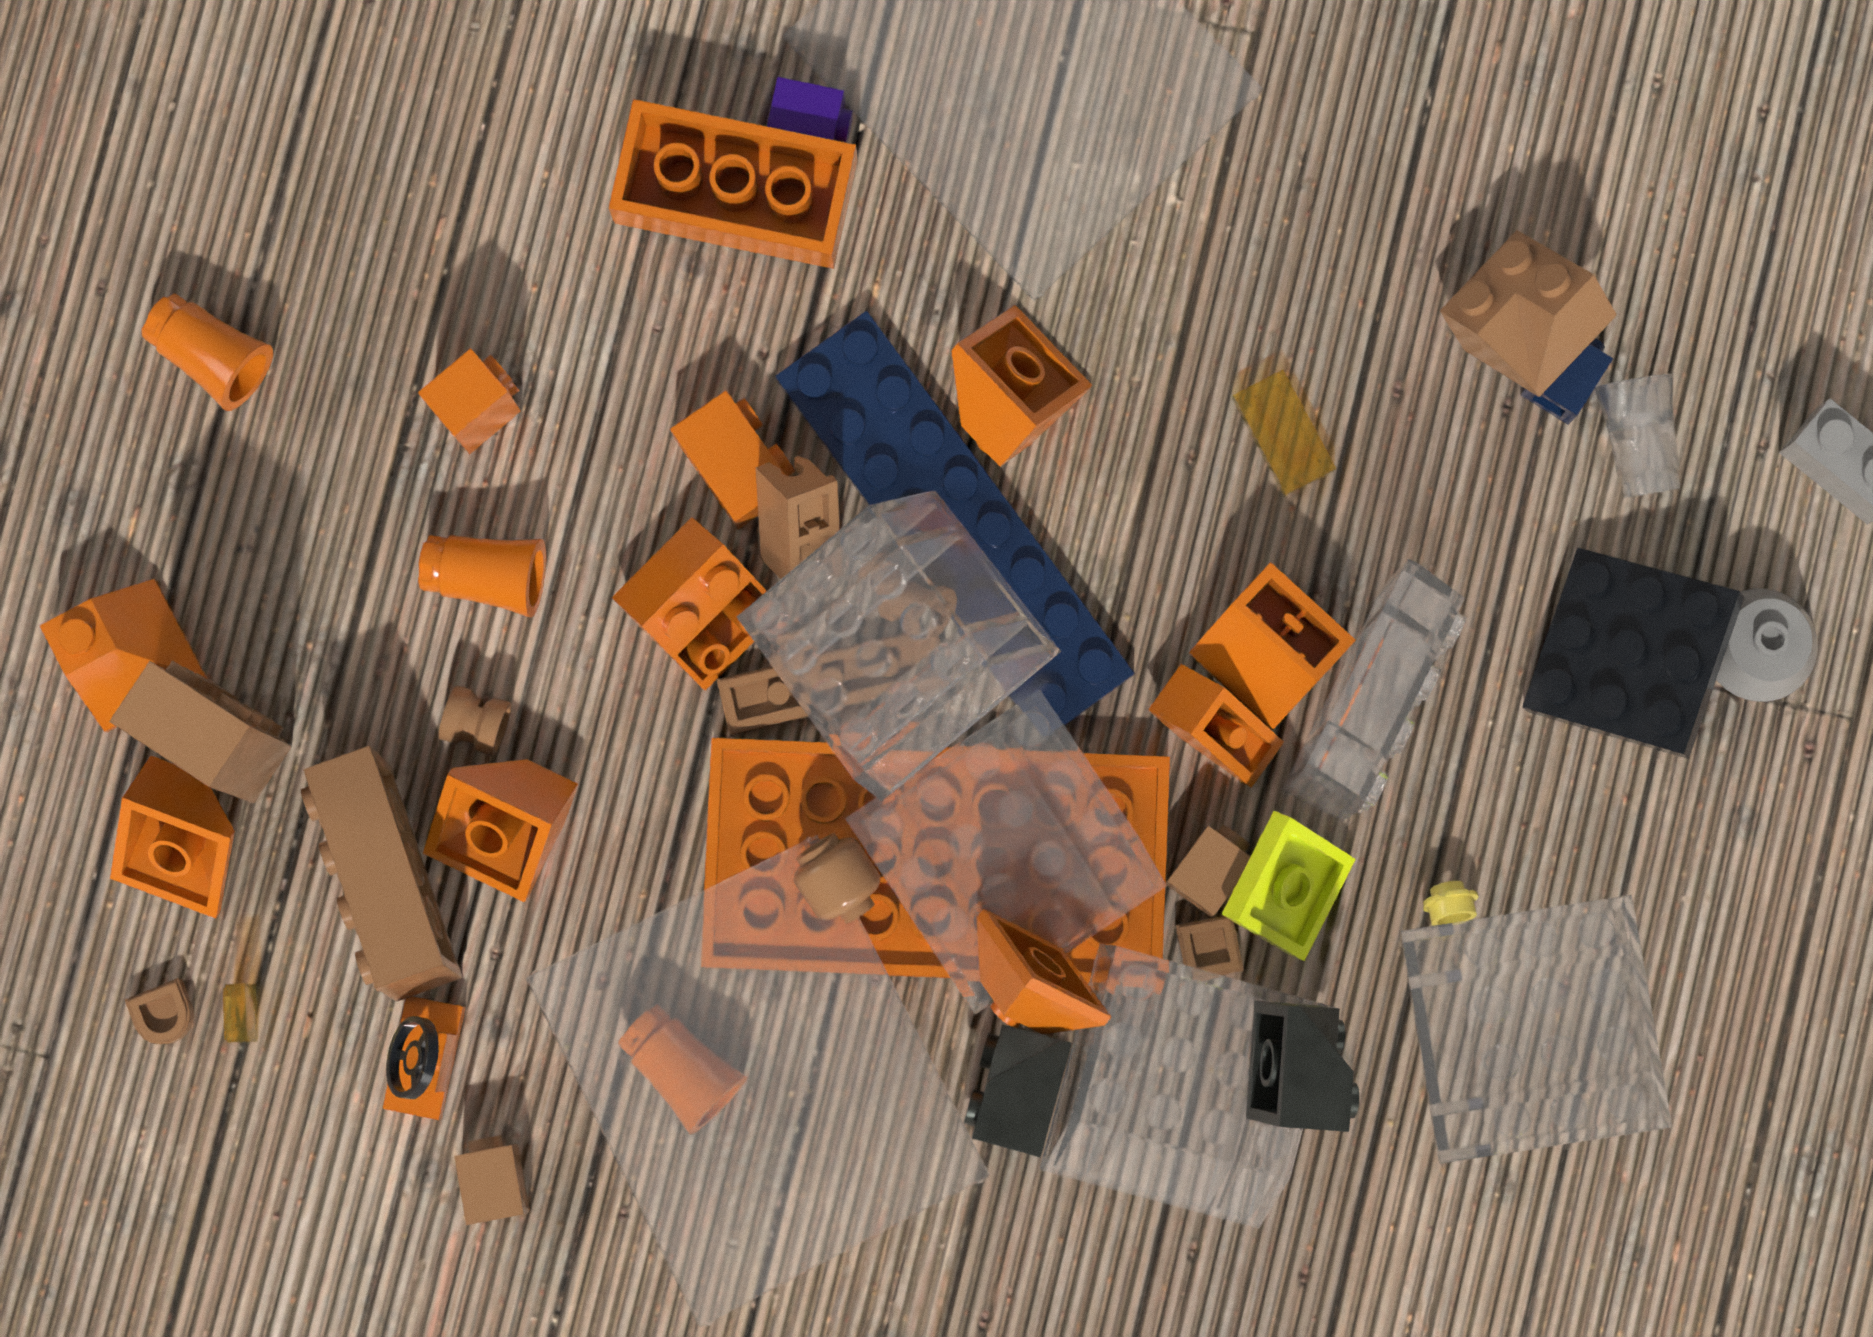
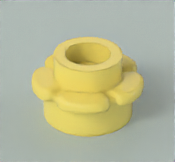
(1450, 903)

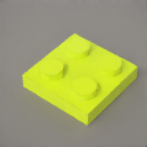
(1288, 886)

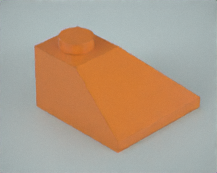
(1012, 384)
(112, 640)
(500, 822)
(173, 838)
(1033, 980)

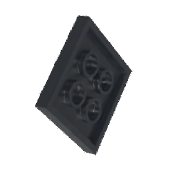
(1633, 652)

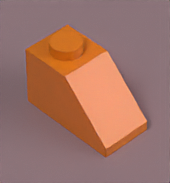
(1216, 724)

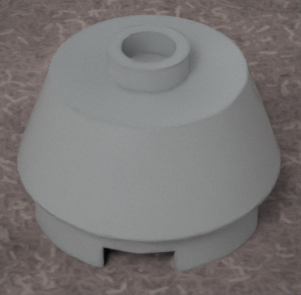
(1769, 647)

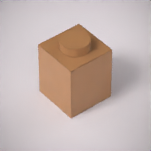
(1210, 869)
(491, 1181)

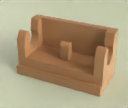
(794, 513)

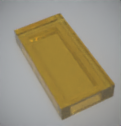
(1283, 433)

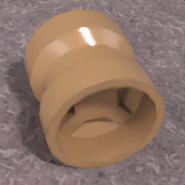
(473, 721)

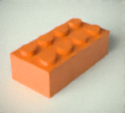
(733, 183)

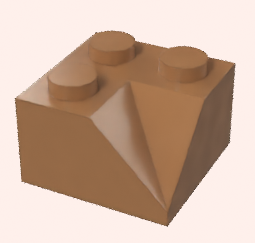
(1528, 312)

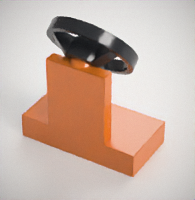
(422, 1057)

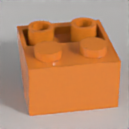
(691, 602)
(1271, 646)

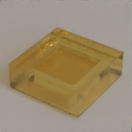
(240, 1013)

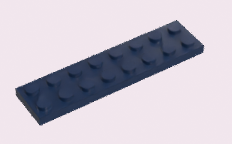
(901, 445)

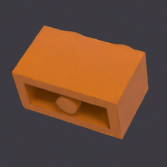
(472, 399)
(726, 450)

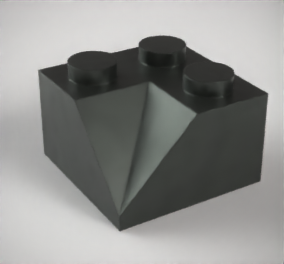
(1298, 1068)
(1018, 1089)

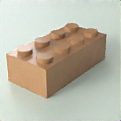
(202, 730)
(380, 873)

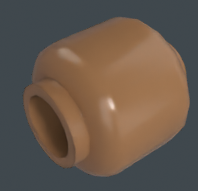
(837, 878)

